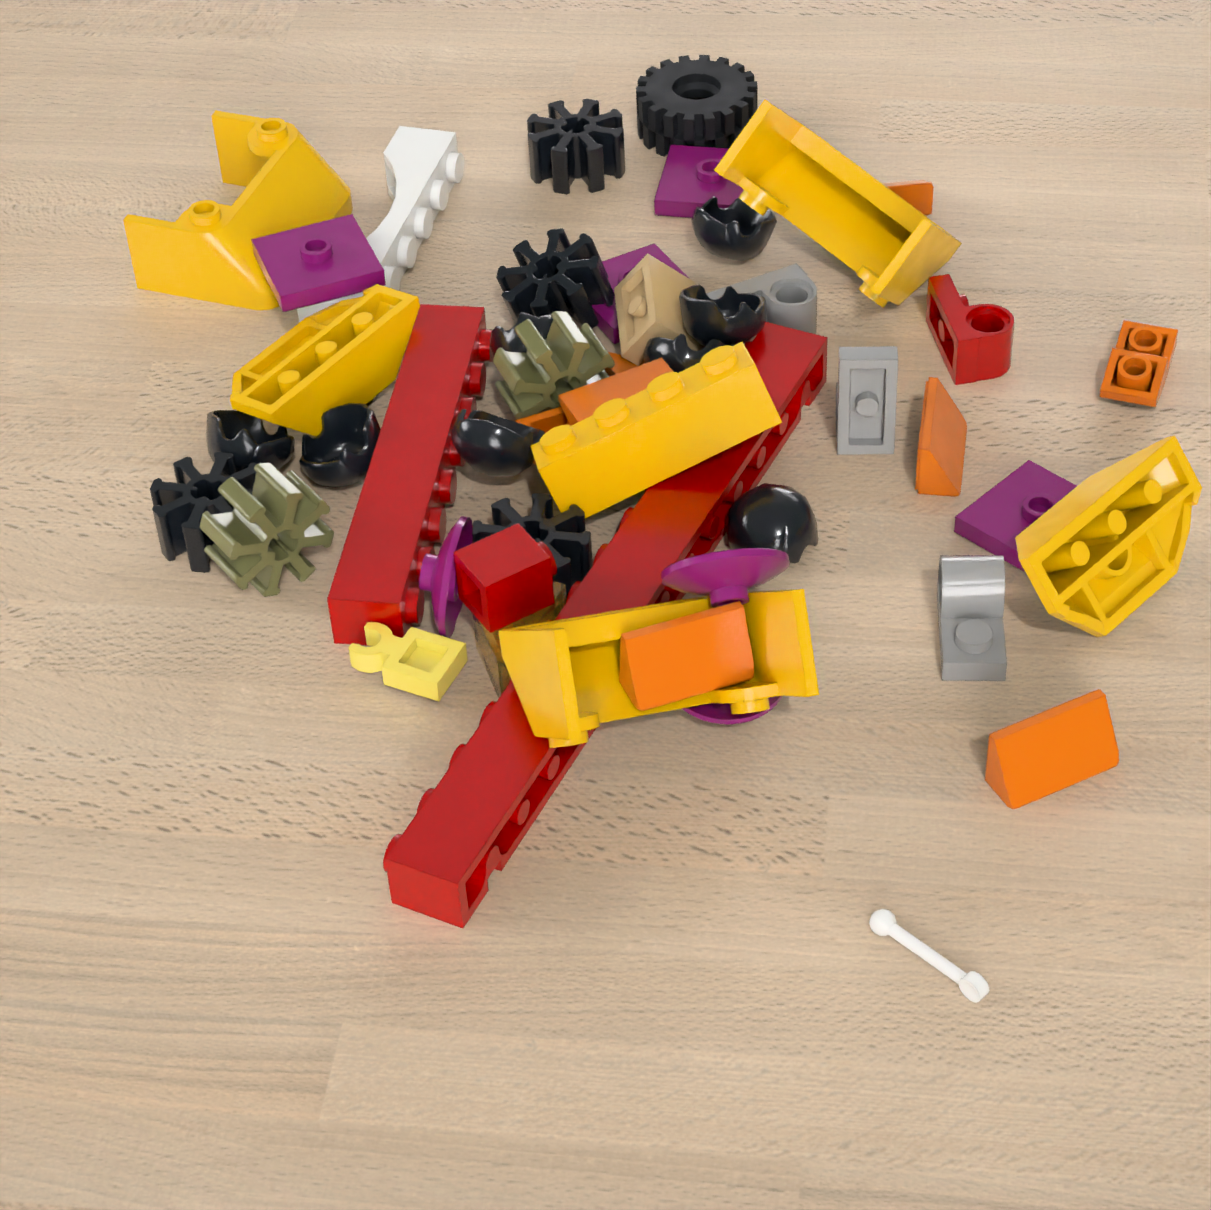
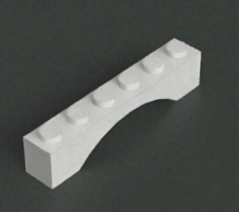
(419, 176)

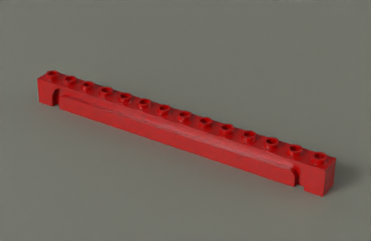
(506, 772)

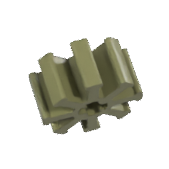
(550, 366)
(266, 529)

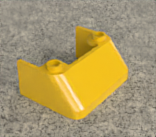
(836, 205)
(210, 244)
(572, 665)

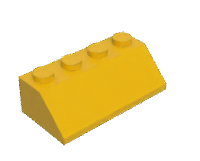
(656, 431)

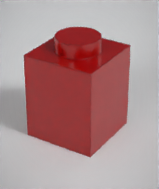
(505, 577)

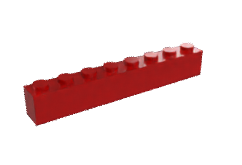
(410, 475)

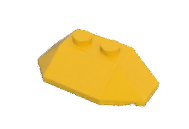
(328, 360)
(1112, 538)

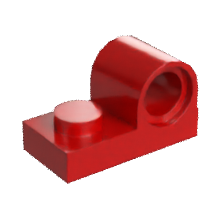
(971, 338)

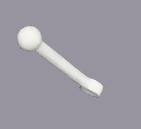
(971, 984)

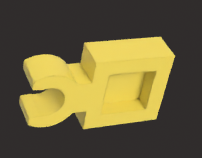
(416, 663)

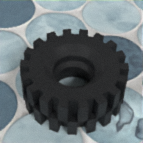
(694, 103)

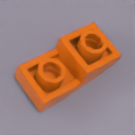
(1139, 363)

